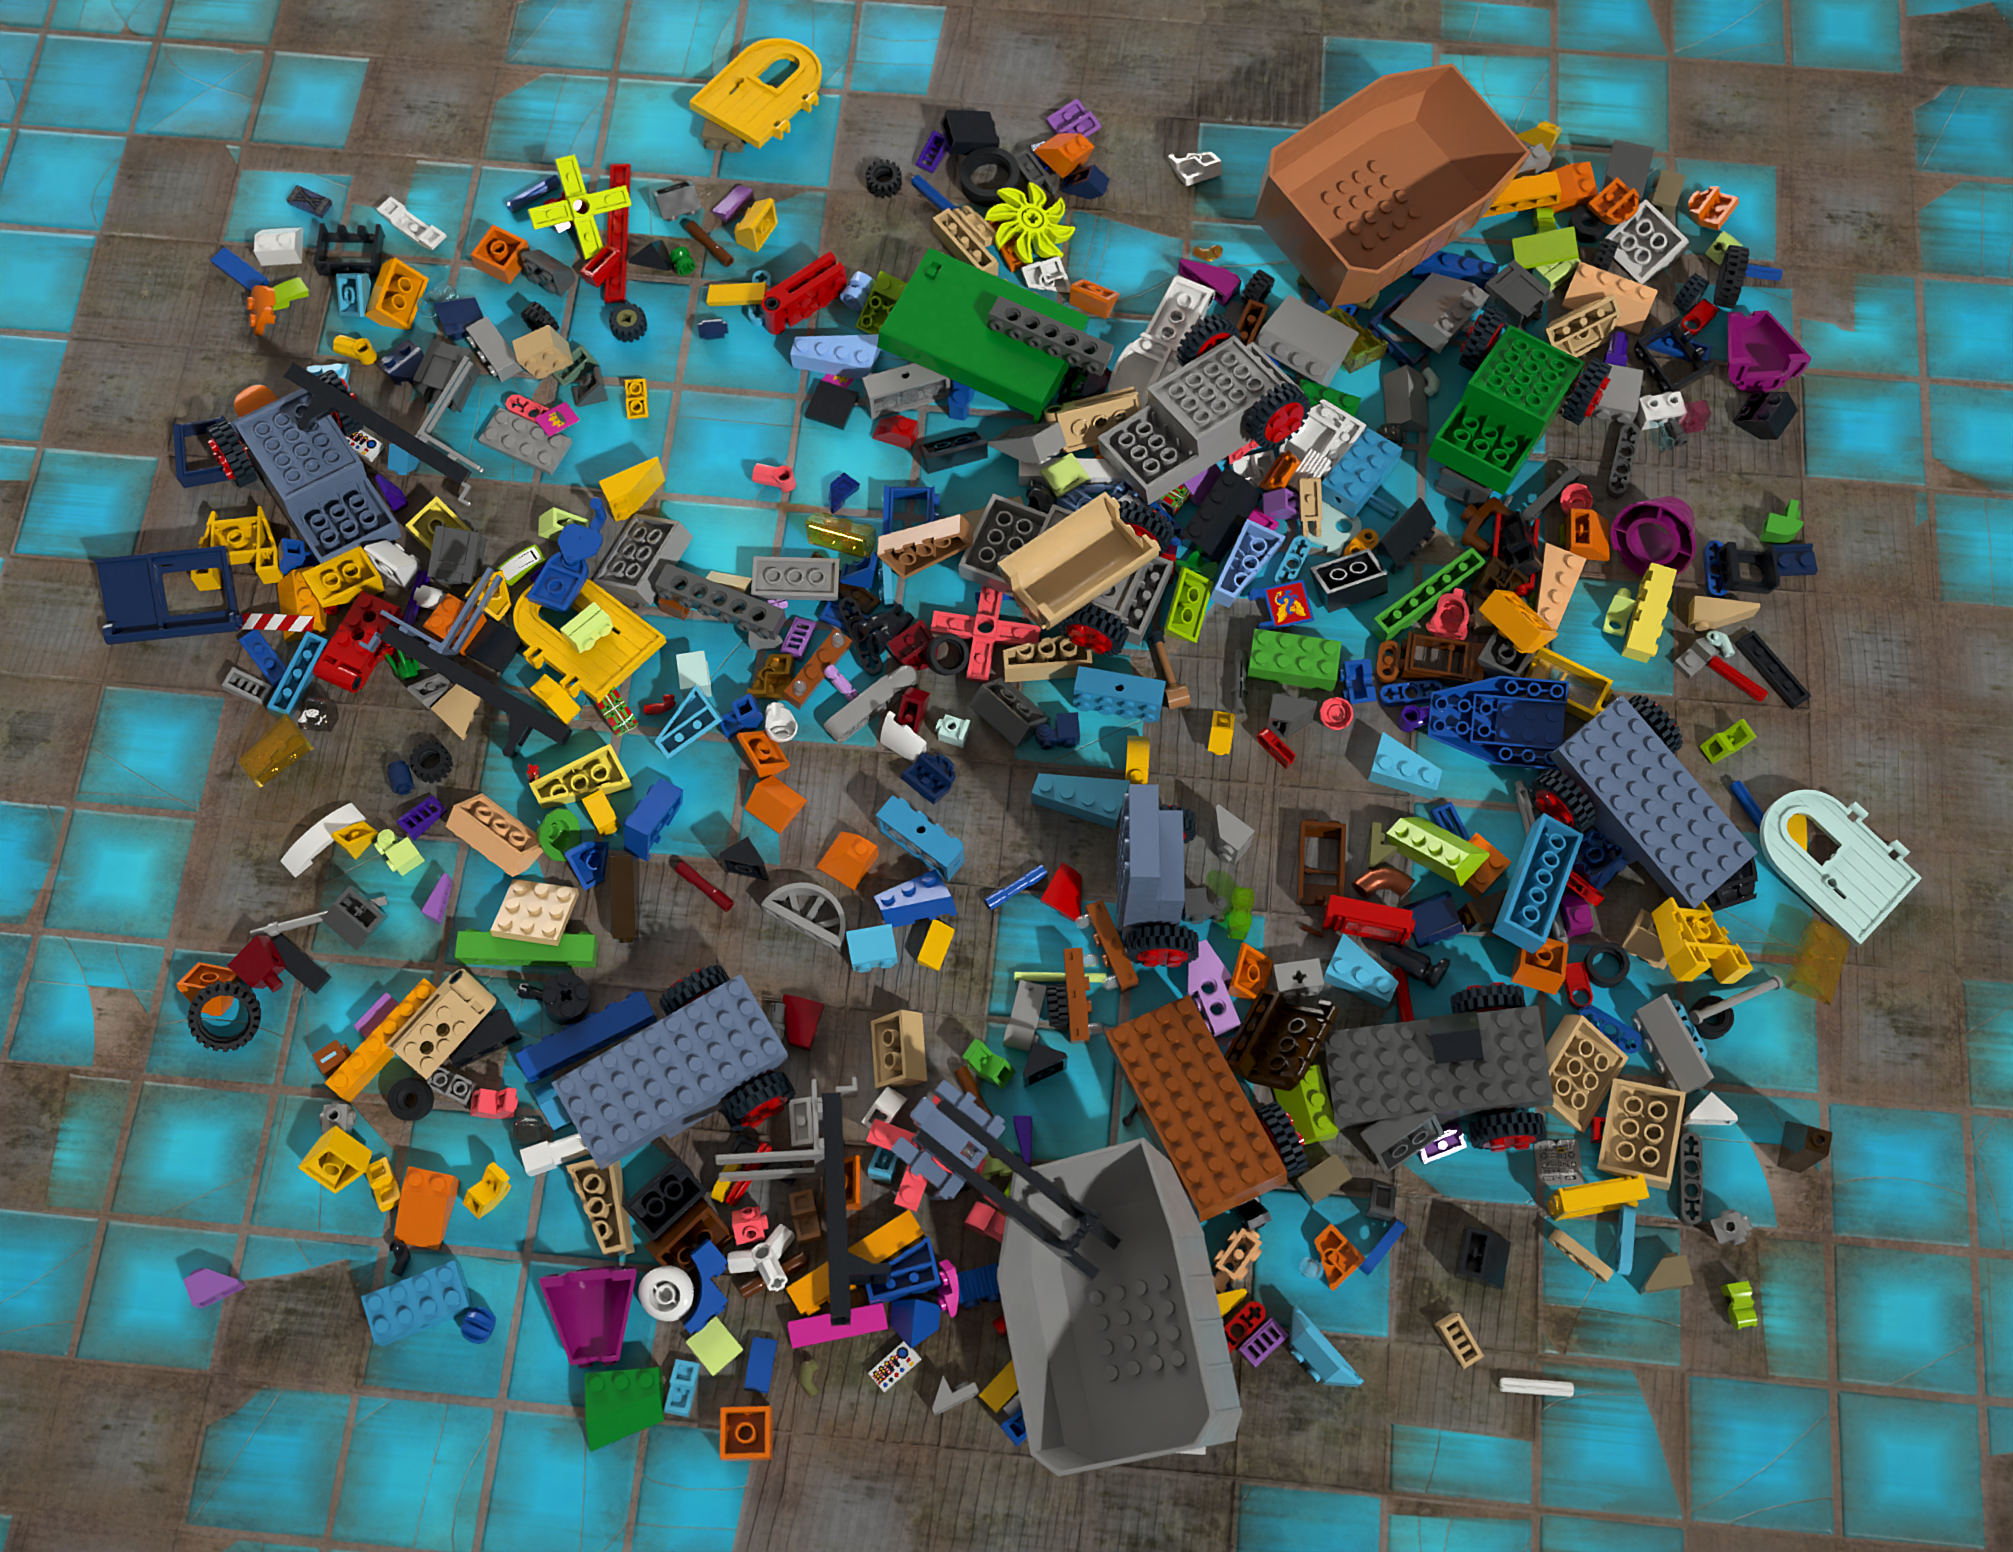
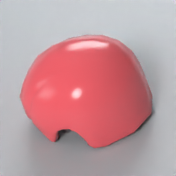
(1576, 497)
(1336, 713)

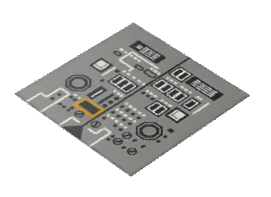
(1558, 1162)

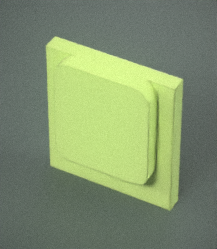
(1064, 475)
(714, 1346)

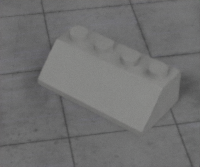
(1671, 1046)

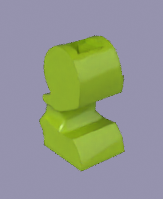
(1544, 220)
(1741, 1306)

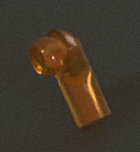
(1208, 254)

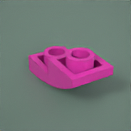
(949, 1289)

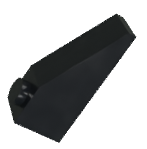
(491, 1035)

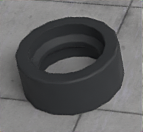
(963, 654)
(1620, 955)

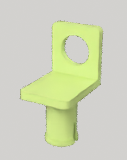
(1718, 248)
(1619, 612)

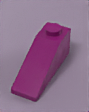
(1219, 279)

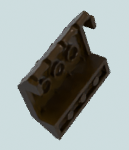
(1278, 1040)

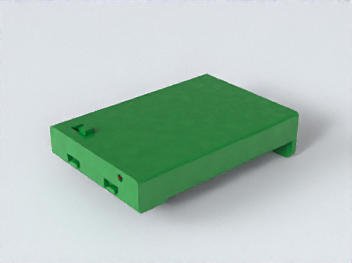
(945, 329)

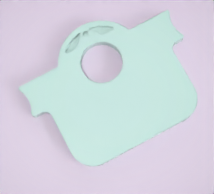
(1330, 536)

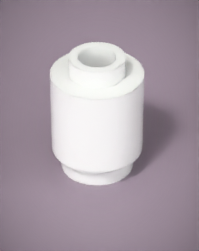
(428, 597)

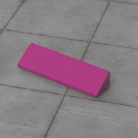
(819, 1328)

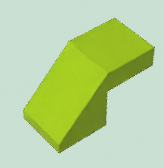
(1728, 742)

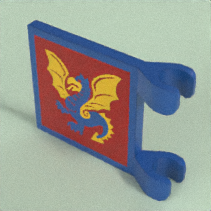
(1285, 603)

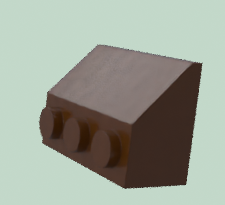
(686, 1234)

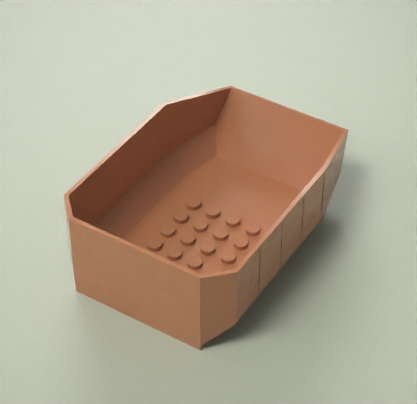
(1386, 181)

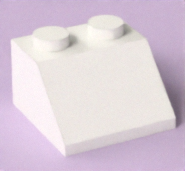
(279, 246)
(394, 562)

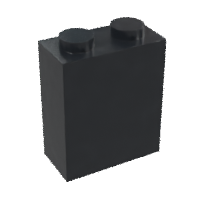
(968, 131)

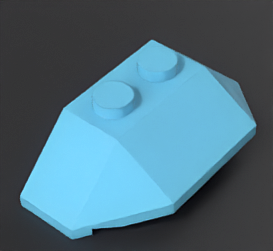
(1318, 1354)

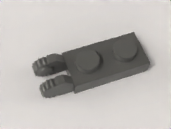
(1033, 171)

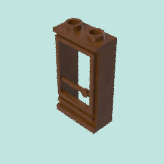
(1471, 669)
(1317, 893)

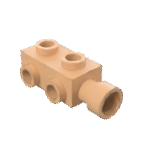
(1235, 1258)

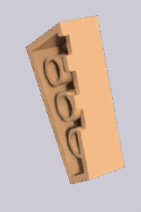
(1556, 583)

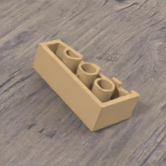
(1045, 660)
(602, 1200)

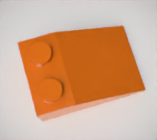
(1577, 187)
(425, 1207)

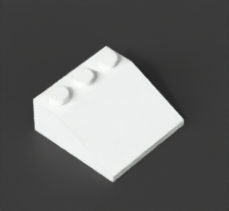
(1647, 243)

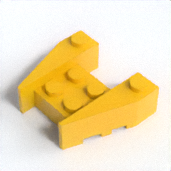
(247, 542)
(1696, 943)

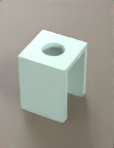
(693, 670)

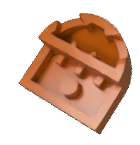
(1615, 203)
(1711, 207)
(261, 308)
(253, 399)
(1280, 472)

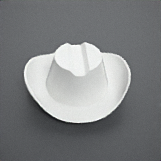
(666, 1293)

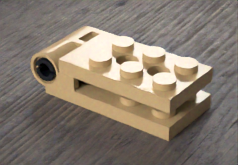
(1080, 416)
(458, 1008)

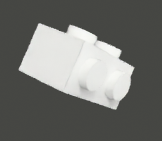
(1660, 408)

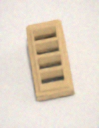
(1441, 1327)

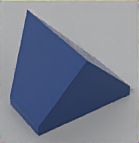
(861, 572)
(589, 862)
(914, 1320)

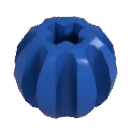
(478, 1325)

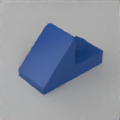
(1015, 1428)

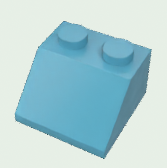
(872, 948)

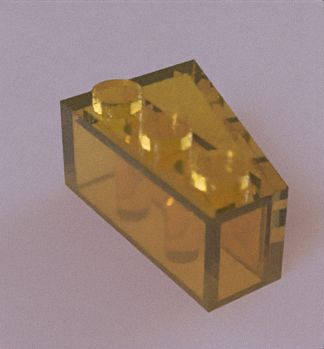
(1366, 346)
(275, 751)

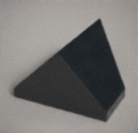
(654, 256)

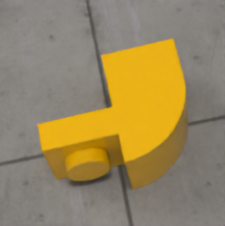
(1137, 759)
(488, 1192)

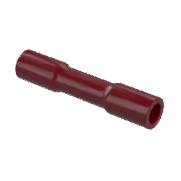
(714, 894)

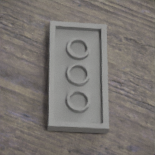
(524, 441)
(795, 578)

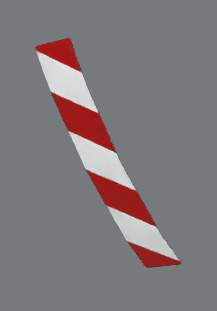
(278, 622)

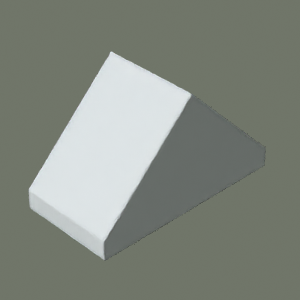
(1711, 1112)

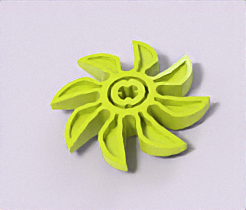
(1029, 223)

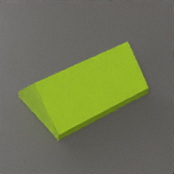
(1546, 248)
(1188, 606)

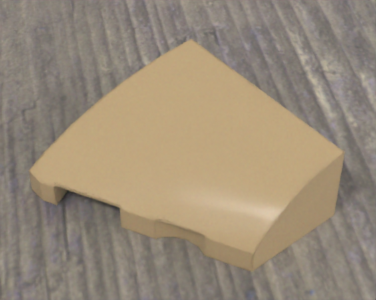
(457, 709)

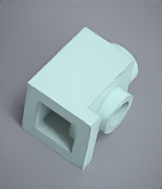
(955, 736)

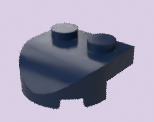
(402, 362)
(930, 776)

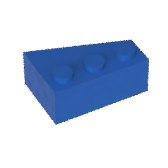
(650, 817)
(915, 900)
(910, 1275)

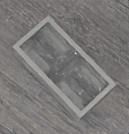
(903, 389)

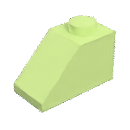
(555, 520)

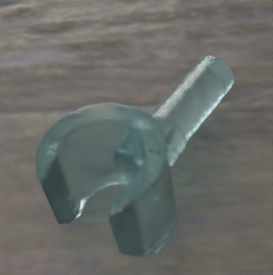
(1665, 439)

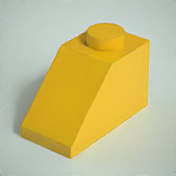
(555, 699)
(1221, 732)
(601, 813)

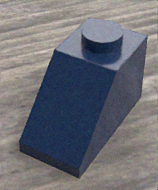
(1086, 183)

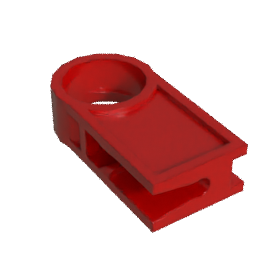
(1700, 315)
(1276, 747)
(1584, 889)
(1577, 979)

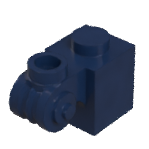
(1065, 733)

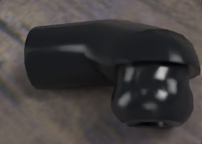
(1504, 554)
(526, 991)
(401, 1255)

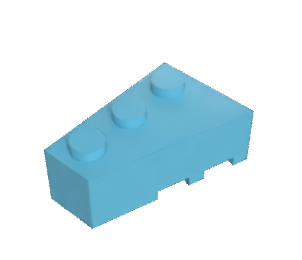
(689, 723)
(1403, 769)
(1359, 974)

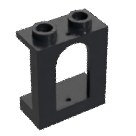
(1729, 560)

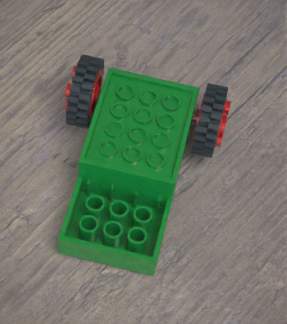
(1512, 400)

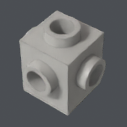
(338, 1114)
(1723, 1224)

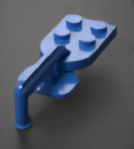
(561, 583)

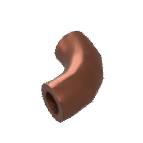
(1382, 878)

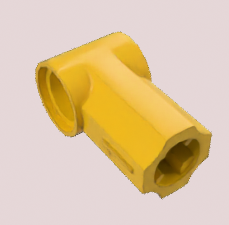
(357, 349)

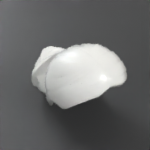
(779, 723)

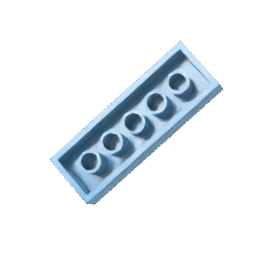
(1538, 883)

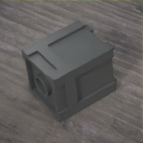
(1517, 295)
(438, 368)
(1461, 488)
(456, 556)

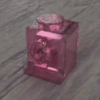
(1696, 416)

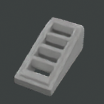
(234, 674)

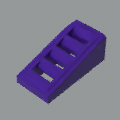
(934, 137)
(392, 493)
(421, 827)
(1023, 1130)

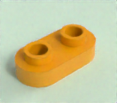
(1361, 543)

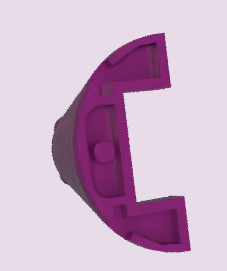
(1761, 352)
(591, 1311)

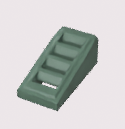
(585, 366)

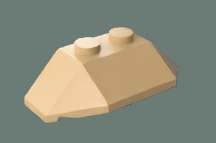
(1584, 327)

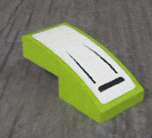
(522, 563)

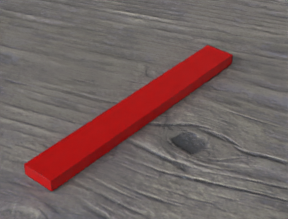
(618, 237)

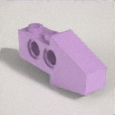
(1211, 972)

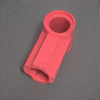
(773, 477)

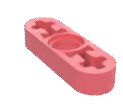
(526, 404)

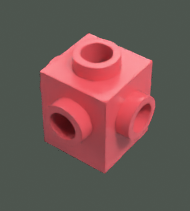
(749, 1225)

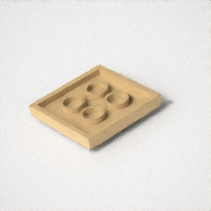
(534, 912)

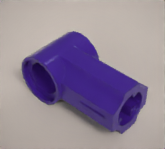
(1617, 349)
(1419, 715)

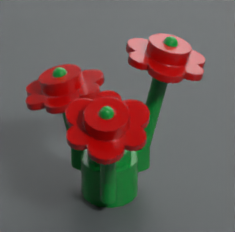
(406, 669)

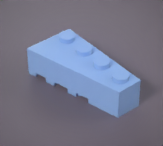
(837, 355)
(1248, 557)

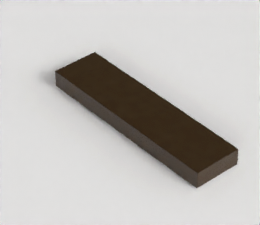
(864, 598)

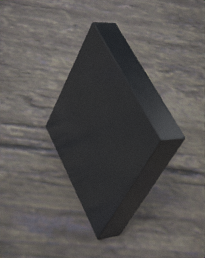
(831, 405)
(494, 646)

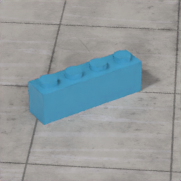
(297, 676)

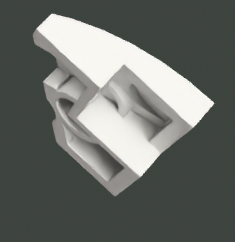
(1254, 466)
(901, 739)

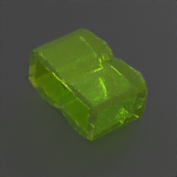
(1240, 913)

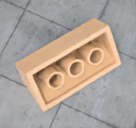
(1594, 284)
(495, 834)

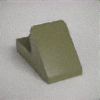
(1377, 851)

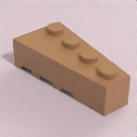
(924, 545)

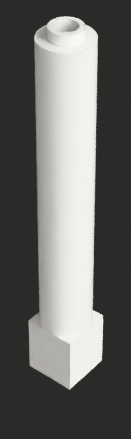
(548, 1155)

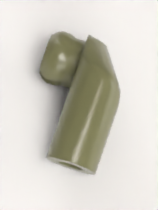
(805, 1377)

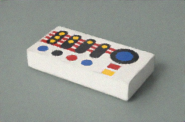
(365, 445)
(894, 1366)

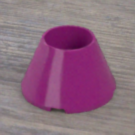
(1643, 543)

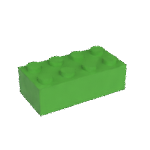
(1294, 659)

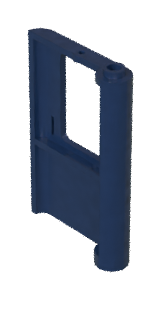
(137, 597)

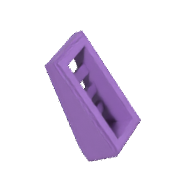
(798, 654)
(436, 904)
(1248, 1356)

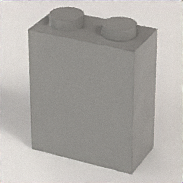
(1621, 395)

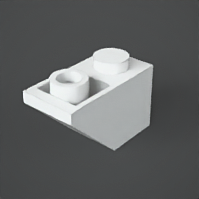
(884, 1108)

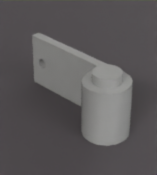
(1025, 1016)

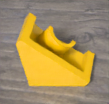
(1544, 133)
(499, 602)

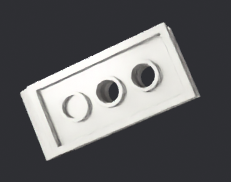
(1179, 310)

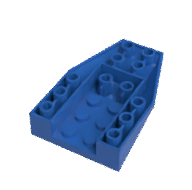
(1502, 720)

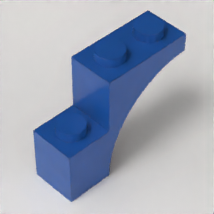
(710, 1299)

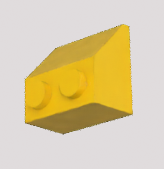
(756, 225)
(336, 1160)

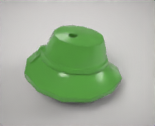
(558, 834)

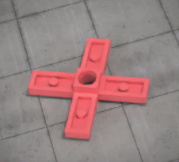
(983, 643)
(912, 1187)

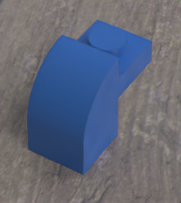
(293, 555)
(744, 716)

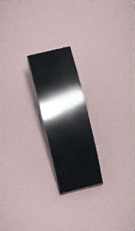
(1521, 544)

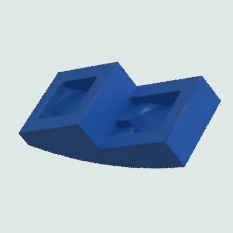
(760, 1365)

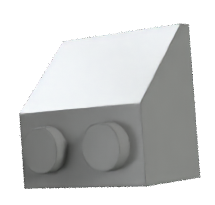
(1230, 835)

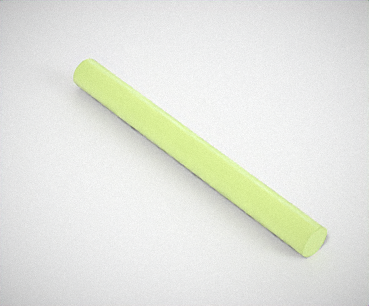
(1053, 977)

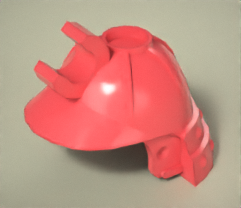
(1450, 616)

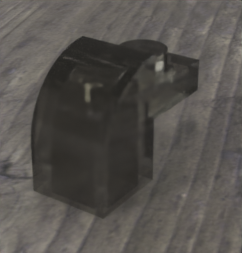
(319, 715)

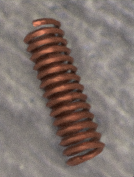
(1313, 931)

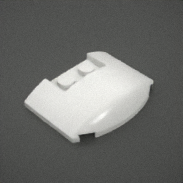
(1144, 365)
(1325, 431)

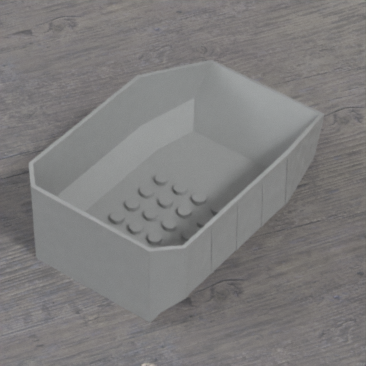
(1141, 1350)

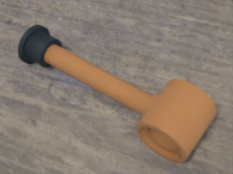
(1175, 695)

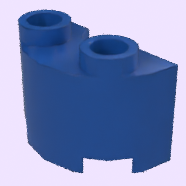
(1357, 681)

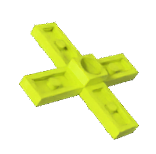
(564, 211)

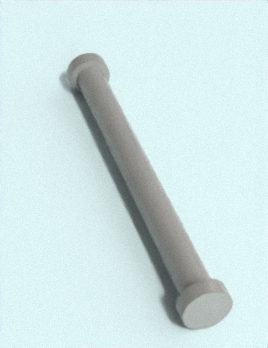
(1774, 982)

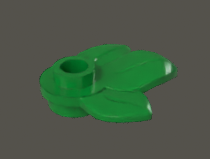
(1197, 565)

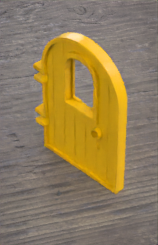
(755, 106)
(607, 662)

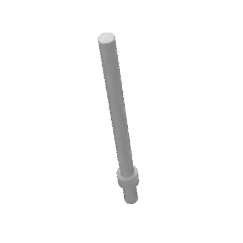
(276, 928)

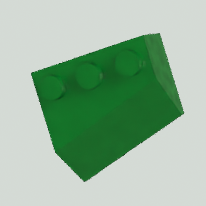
(622, 1403)

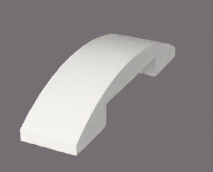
(409, 225)
(319, 837)

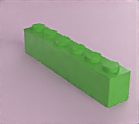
(1426, 595)
(484, 949)

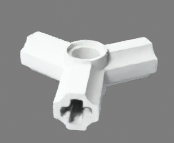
(764, 1258)

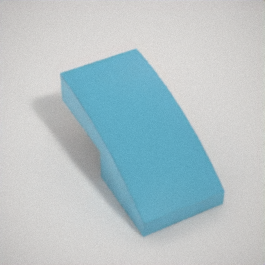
(682, 1388)

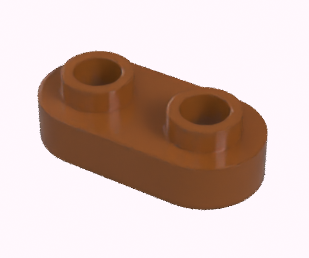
(1388, 663)

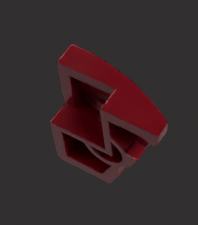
(801, 1020)

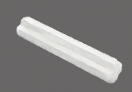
(1536, 1387)

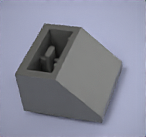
(548, 272)
(1289, 714)
(354, 917)

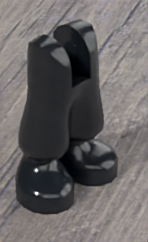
(885, 627)
(1415, 963)

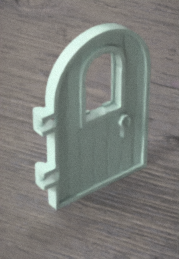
(1858, 869)

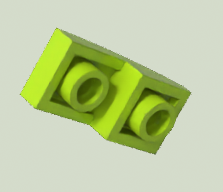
(289, 291)

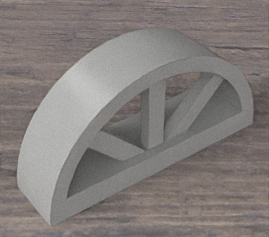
(805, 925)

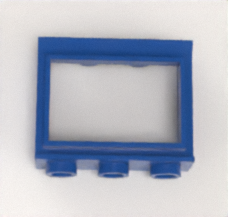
(908, 493)

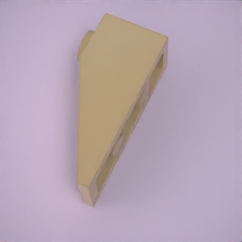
(1712, 613)

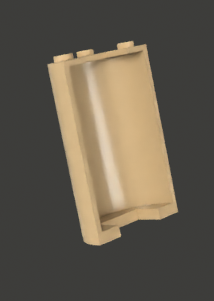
(1075, 562)

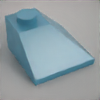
(353, 293)

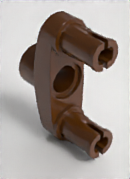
(1476, 518)

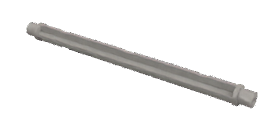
(1528, 818)

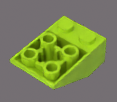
(880, 303)

